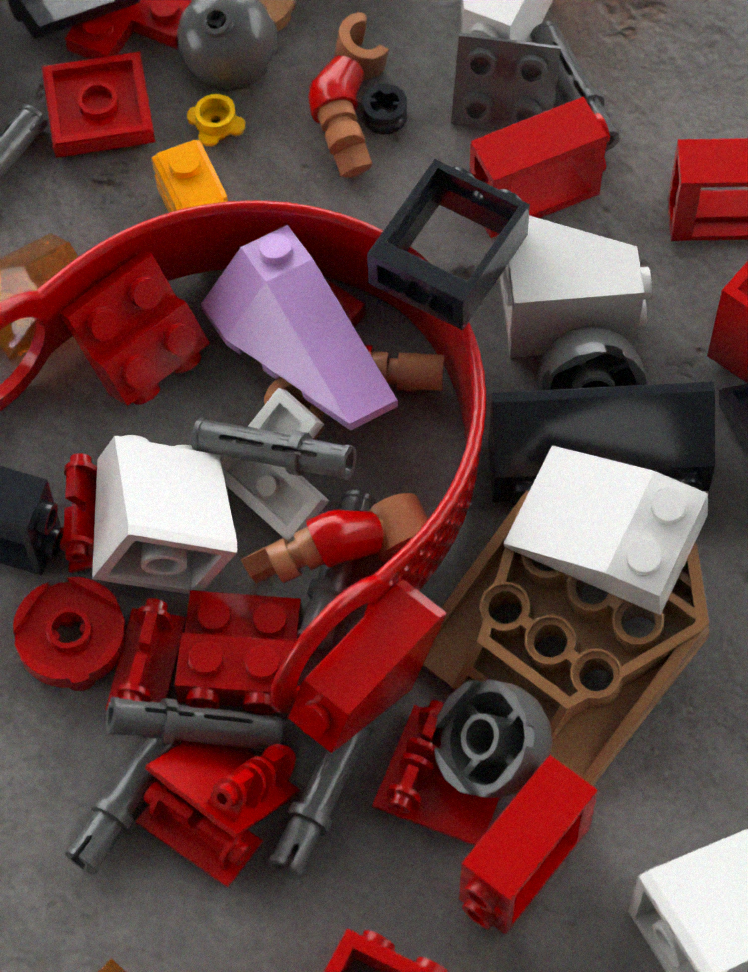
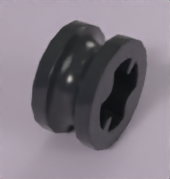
(387, 96)

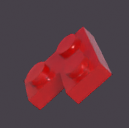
(110, 32)

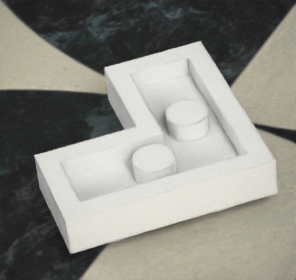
(269, 490)

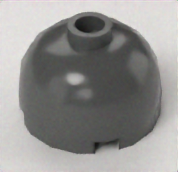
(227, 41)
(590, 360)
(491, 738)

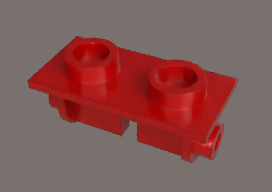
(80, 517)
(148, 653)
(195, 836)

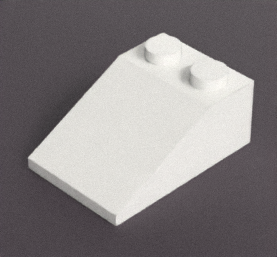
(610, 525)

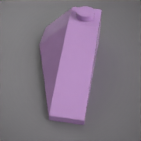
(290, 321)

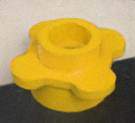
(215, 108)

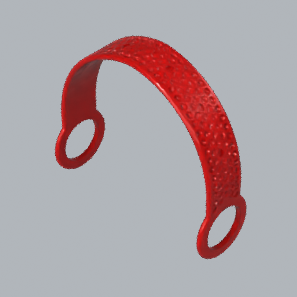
(207, 240)

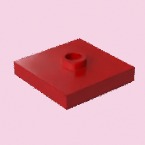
(98, 104)

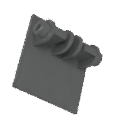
(502, 81)

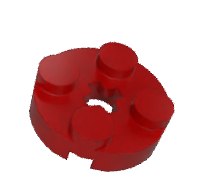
(79, 661)

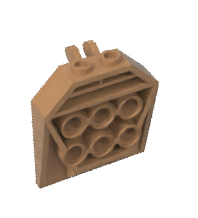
(584, 723)

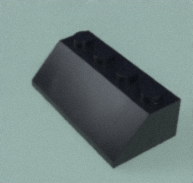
(638, 425)

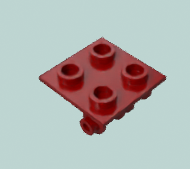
(228, 782)
(417, 789)

